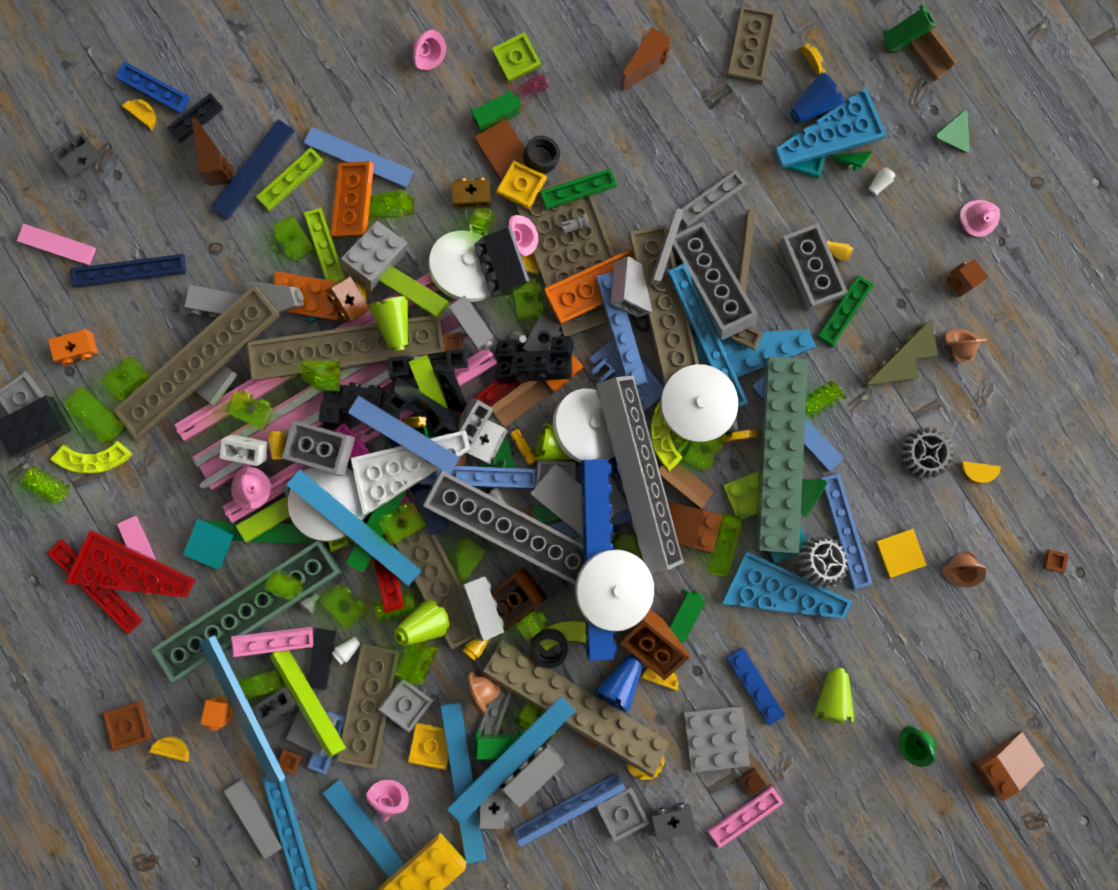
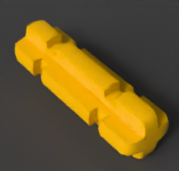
(414, 422)
(523, 446)

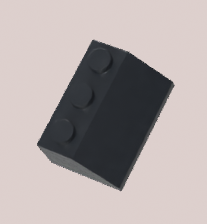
(501, 262)

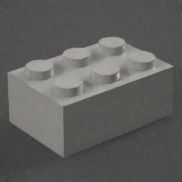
(373, 255)
(318, 447)
(532, 774)

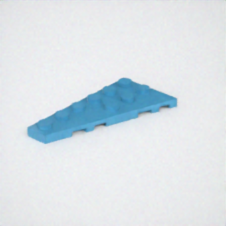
(840, 129)
(772, 344)
(770, 587)

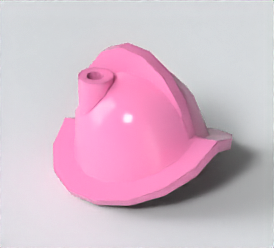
(429, 50)
(979, 217)
(524, 233)
(250, 488)
(388, 798)

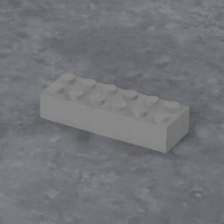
(714, 280)

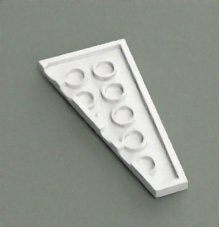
(394, 470)

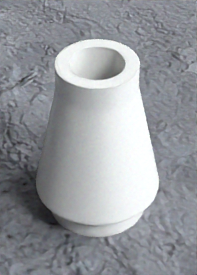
(882, 179)
(346, 650)

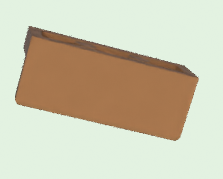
(933, 54)
(519, 401)
(687, 485)

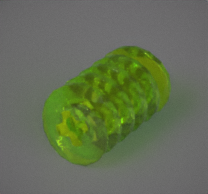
(823, 397)
(44, 486)
(409, 603)

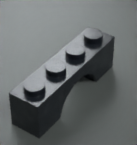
(455, 359)
(403, 396)

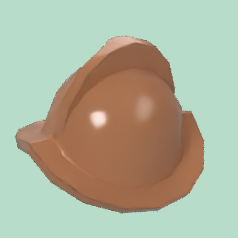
(963, 344)
(964, 570)
(482, 691)

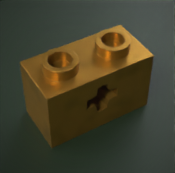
(481, 196)

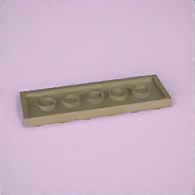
(364, 722)

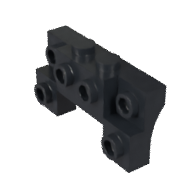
(534, 365)
(335, 401)

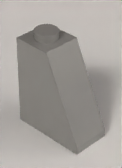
(630, 288)
(280, 296)
(471, 324)

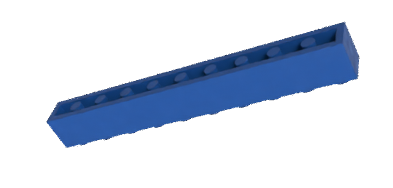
(595, 540)

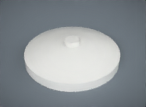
(457, 266)
(699, 403)
(582, 427)
(310, 520)
(614, 590)

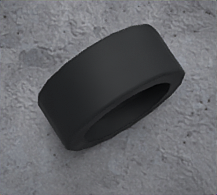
(548, 144)
(547, 662)

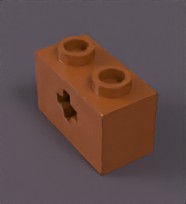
(966, 277)
(354, 306)

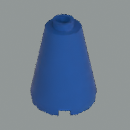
(816, 99)
(621, 684)

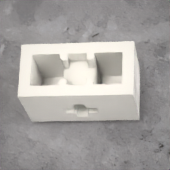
(243, 450)
(487, 451)

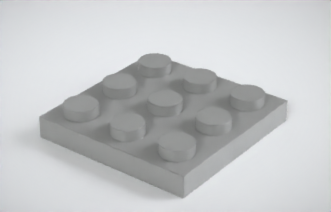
(716, 739)

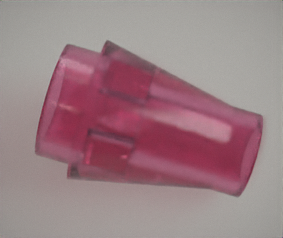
(535, 84)

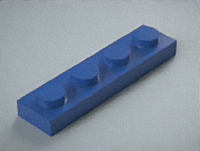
(152, 87)
(755, 686)

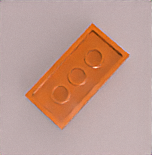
(352, 199)
(315, 297)

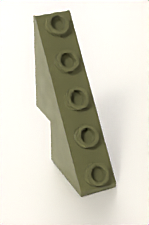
(902, 364)

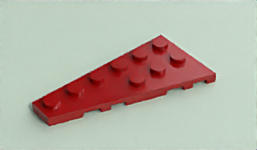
(115, 566)

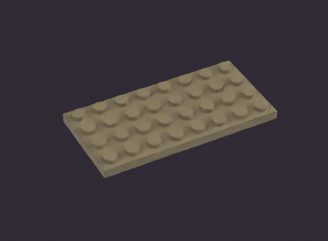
(569, 253)

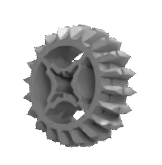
(941, 443)
(827, 558)

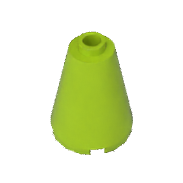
(392, 321)
(548, 447)
(422, 624)
(835, 698)

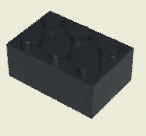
(32, 426)

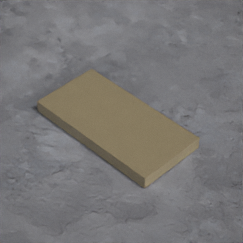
(751, 44)

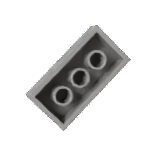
(812, 267)

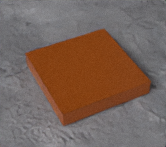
(127, 725)

